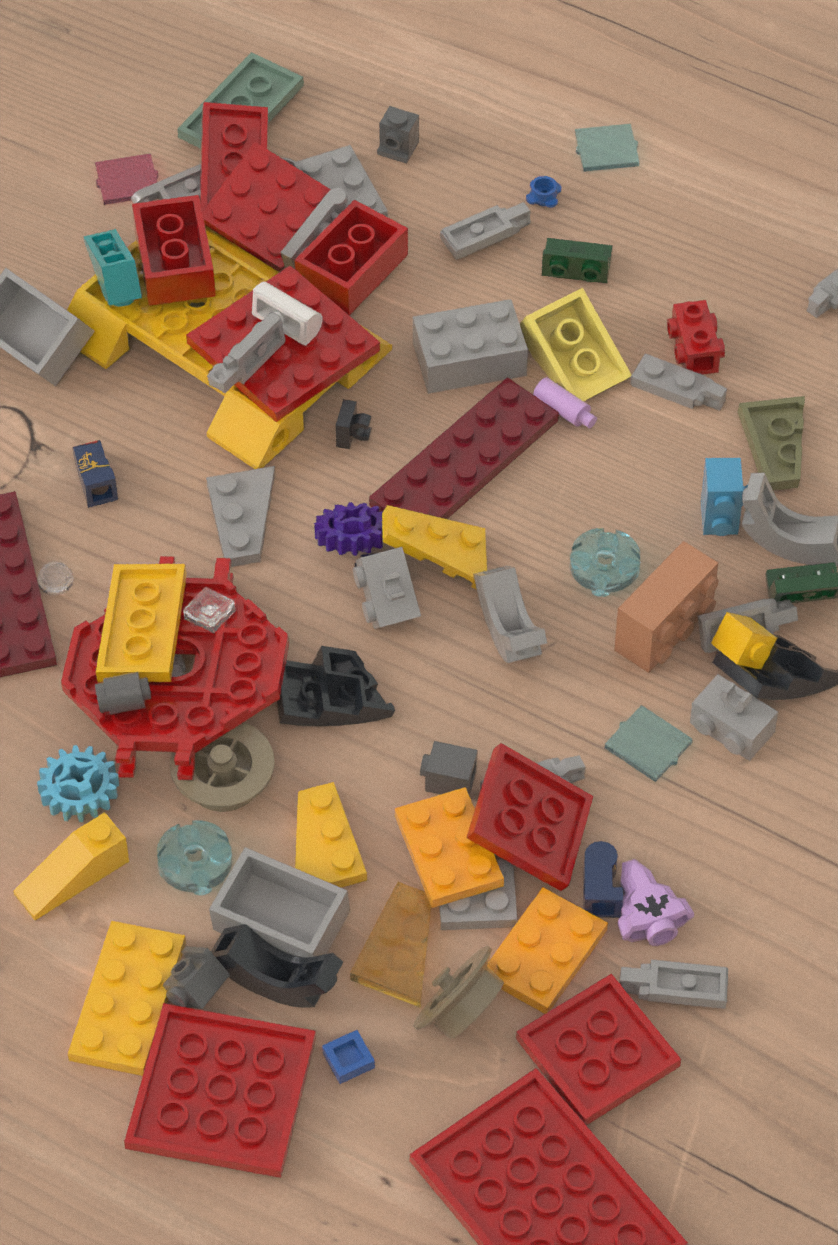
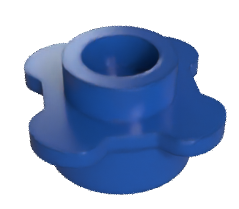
(543, 192)

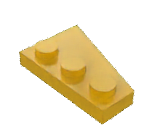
(448, 543)
(325, 838)

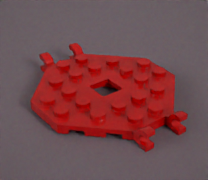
(231, 680)

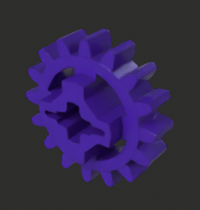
(350, 529)

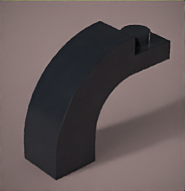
(273, 972)

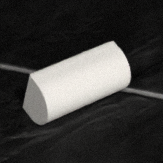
(297, 319)

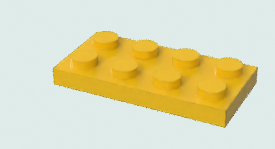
(142, 621)
(125, 998)

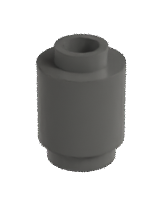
(122, 693)

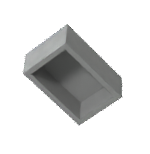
(38, 329)
(469, 346)
(281, 905)

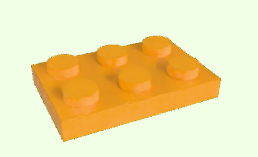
(442, 855)
(546, 950)

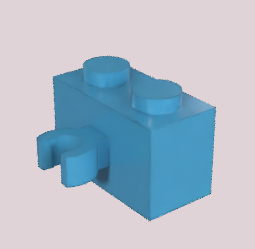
(722, 496)

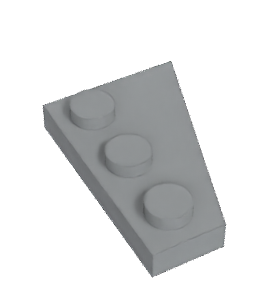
(240, 512)

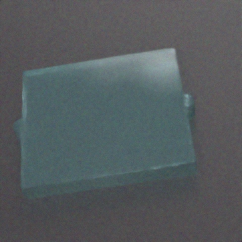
(607, 147)
(648, 743)

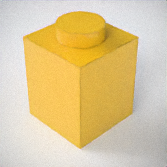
(744, 640)

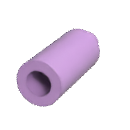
(565, 403)

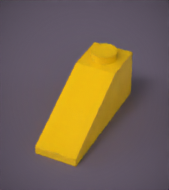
(74, 866)

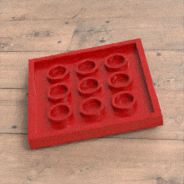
(294, 370)
(221, 1090)

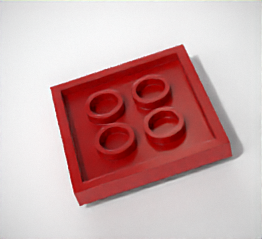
(263, 204)
(530, 817)
(598, 1049)

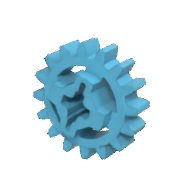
(78, 783)

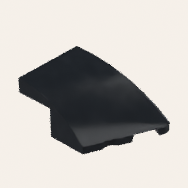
(785, 674)
(330, 691)

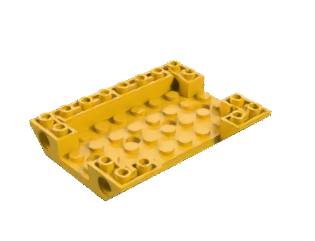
(239, 422)

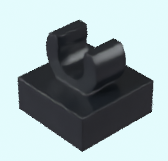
(351, 425)

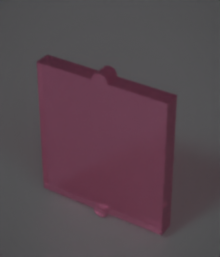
(124, 176)

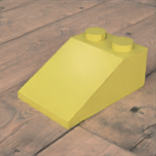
(574, 346)

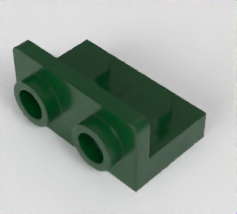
(576, 260)
(803, 583)

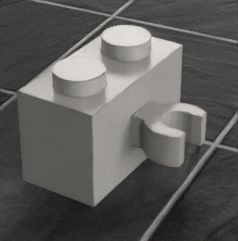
(386, 588)
(733, 717)

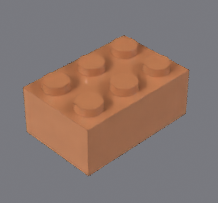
(666, 607)

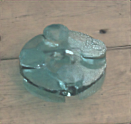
(599, 577)
(199, 875)

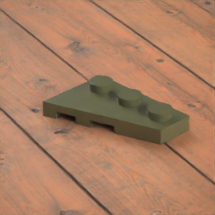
(775, 438)

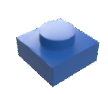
(348, 1056)

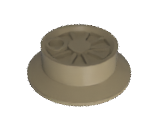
(229, 770)
(461, 995)

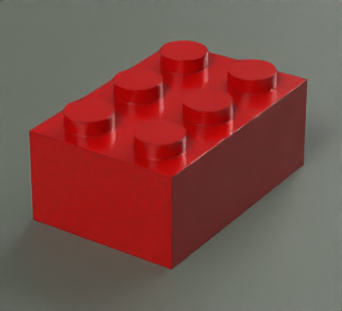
(173, 250)
(353, 255)

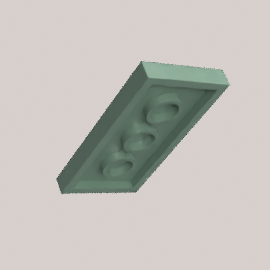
(250, 84)

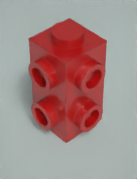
(696, 337)

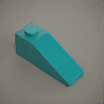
(113, 267)

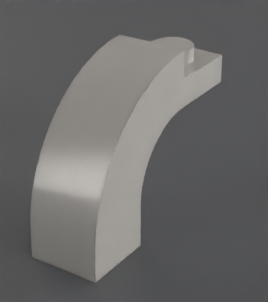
(785, 532)
(507, 616)

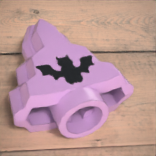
(649, 907)

